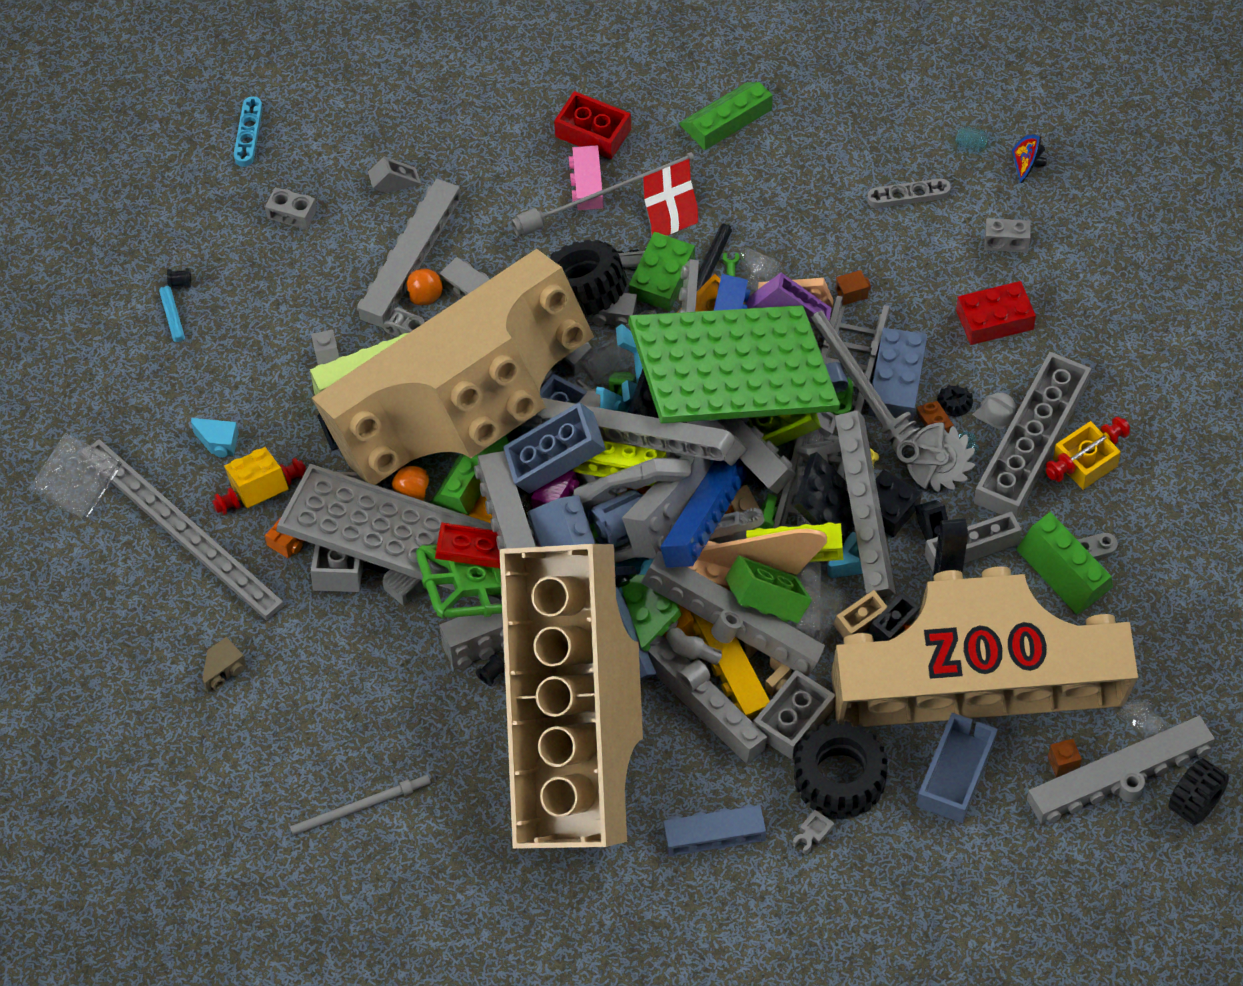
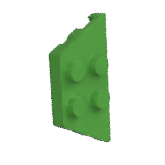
(649, 611)

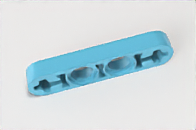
(245, 131)

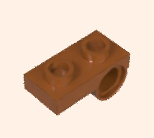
(933, 413)

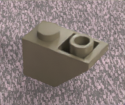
(222, 659)

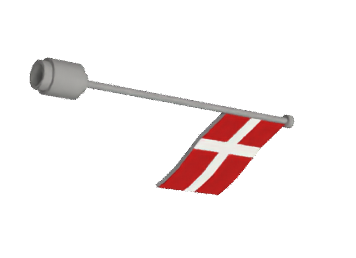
(667, 199)

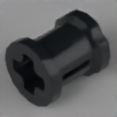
(179, 278)
(491, 670)

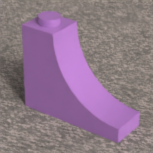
(783, 292)

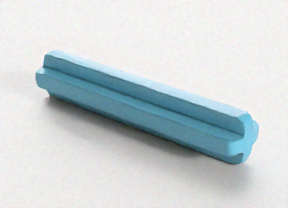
(172, 314)

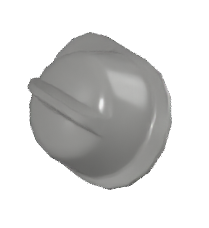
(997, 410)

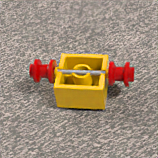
(1088, 453)
(256, 479)

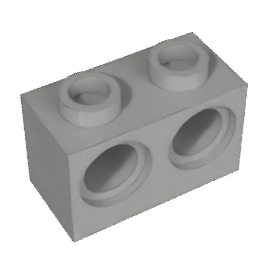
(291, 208)
(1007, 235)

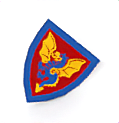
(1027, 154)

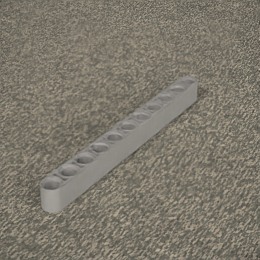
(648, 431)

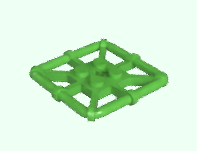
(460, 575)

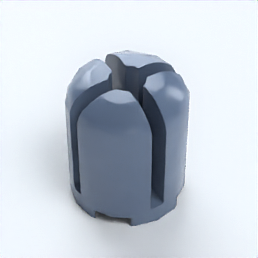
(608, 518)

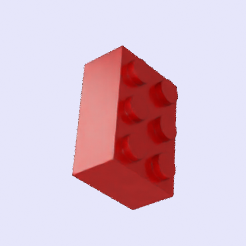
(592, 123)
(995, 313)

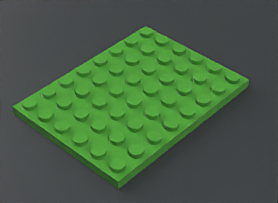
(732, 364)

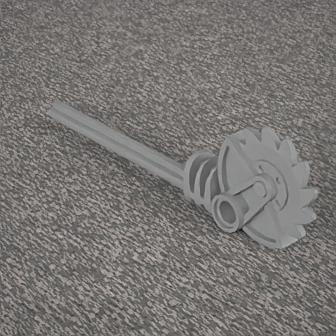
(938, 454)

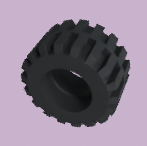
(1198, 791)

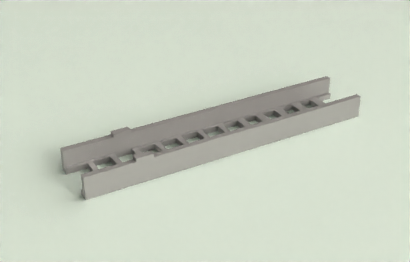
(791, 489)

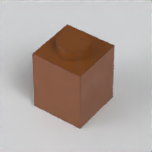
(852, 287)
(1064, 757)

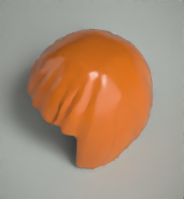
(424, 286)
(411, 482)

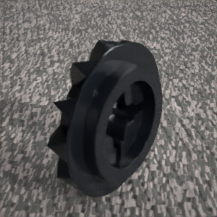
(950, 406)

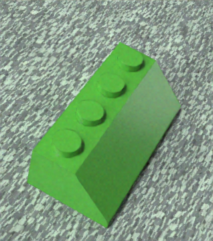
(728, 114)
(460, 487)
(1064, 564)

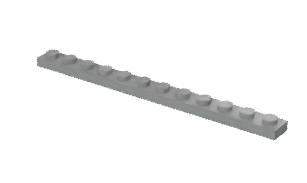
(193, 538)

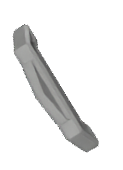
(633, 477)

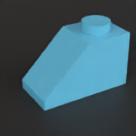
(216, 435)

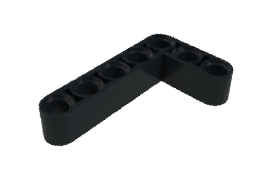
(951, 545)

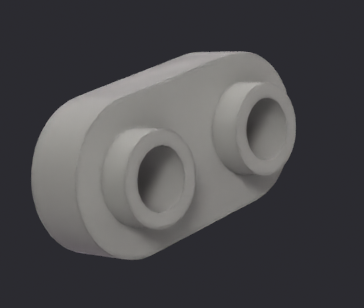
(1097, 547)

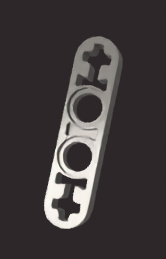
(907, 190)

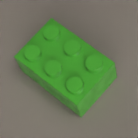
(659, 271)
(768, 589)

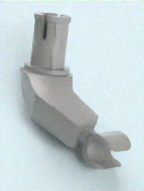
(691, 646)

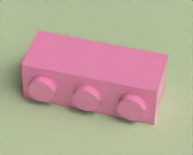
(586, 176)

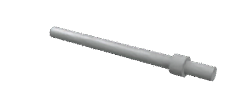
(406, 787)

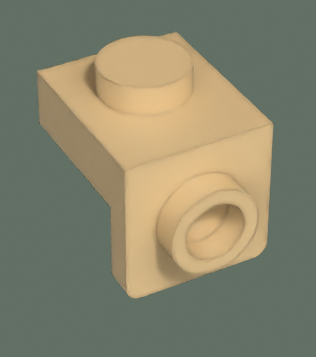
(744, 500)
(778, 678)

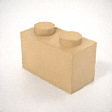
(859, 615)

